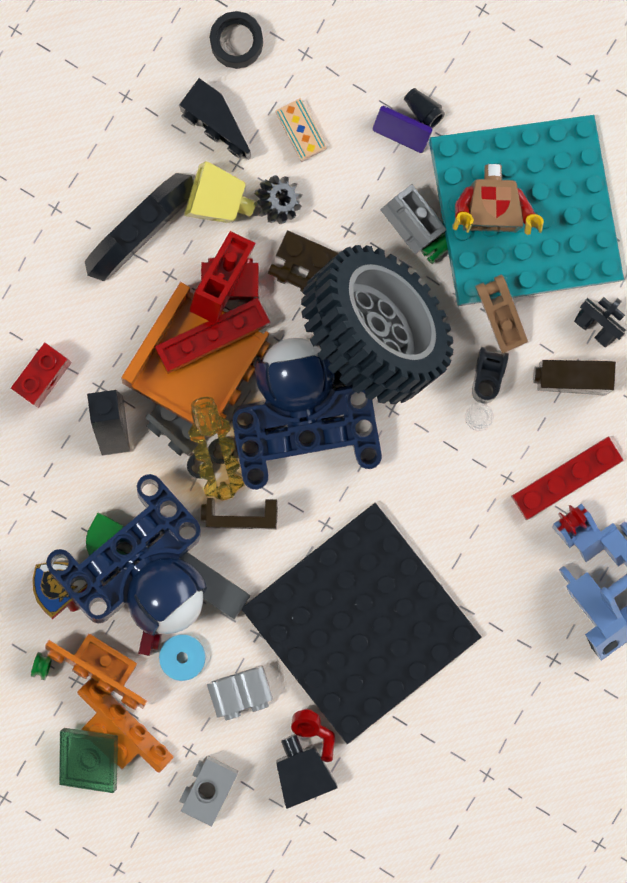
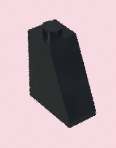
(109, 421)

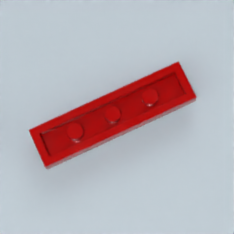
(211, 337)
(567, 478)

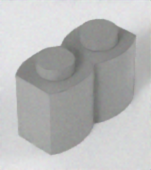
(240, 692)

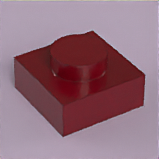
(149, 643)

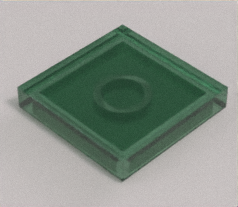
(88, 760)

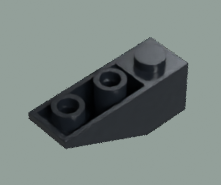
(209, 109)

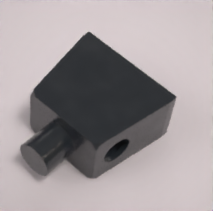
(302, 773)

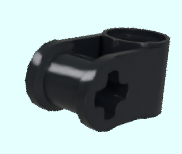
(489, 369)

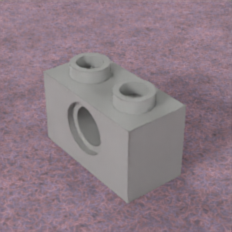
(202, 807)

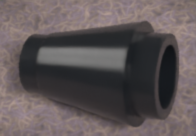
(424, 108)

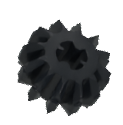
(285, 195)

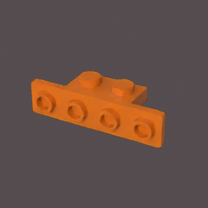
(103, 665)
(115, 720)

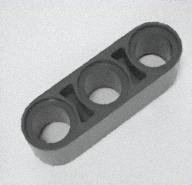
(220, 591)

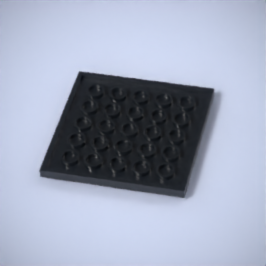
(361, 623)

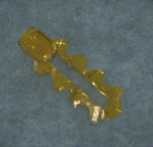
(208, 423)

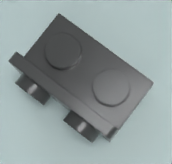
(172, 427)

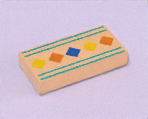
(300, 129)

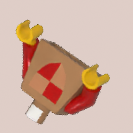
(495, 205)

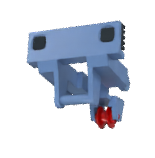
(598, 604)

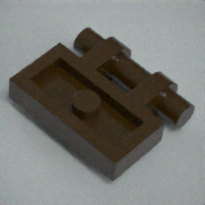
(300, 253)

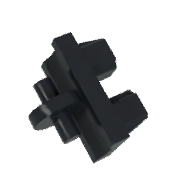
(611, 328)

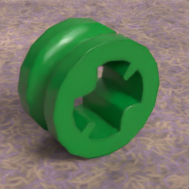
(41, 666)

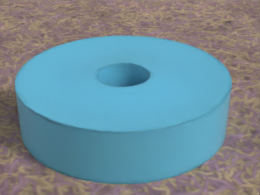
(170, 663)

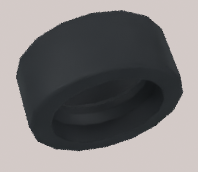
(232, 18)

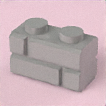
(413, 219)

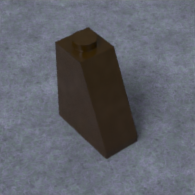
(575, 376)

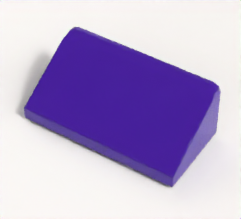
(402, 129)

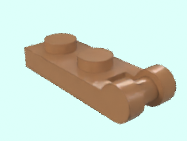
(502, 314)

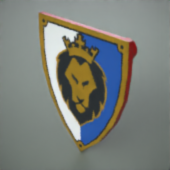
(50, 594)

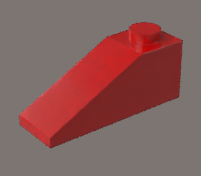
(221, 277)

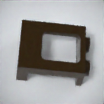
(240, 522)

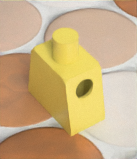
(217, 196)

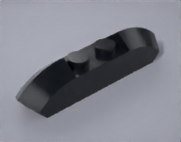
(139, 227)

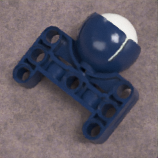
(299, 396)
(160, 589)

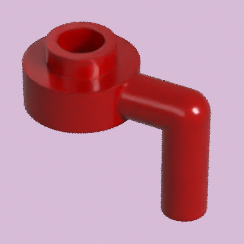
(307, 724)

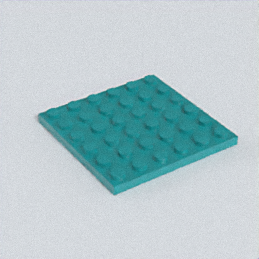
(565, 183)

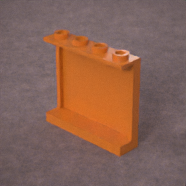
(210, 376)

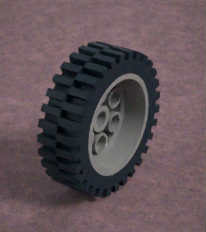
(377, 324)

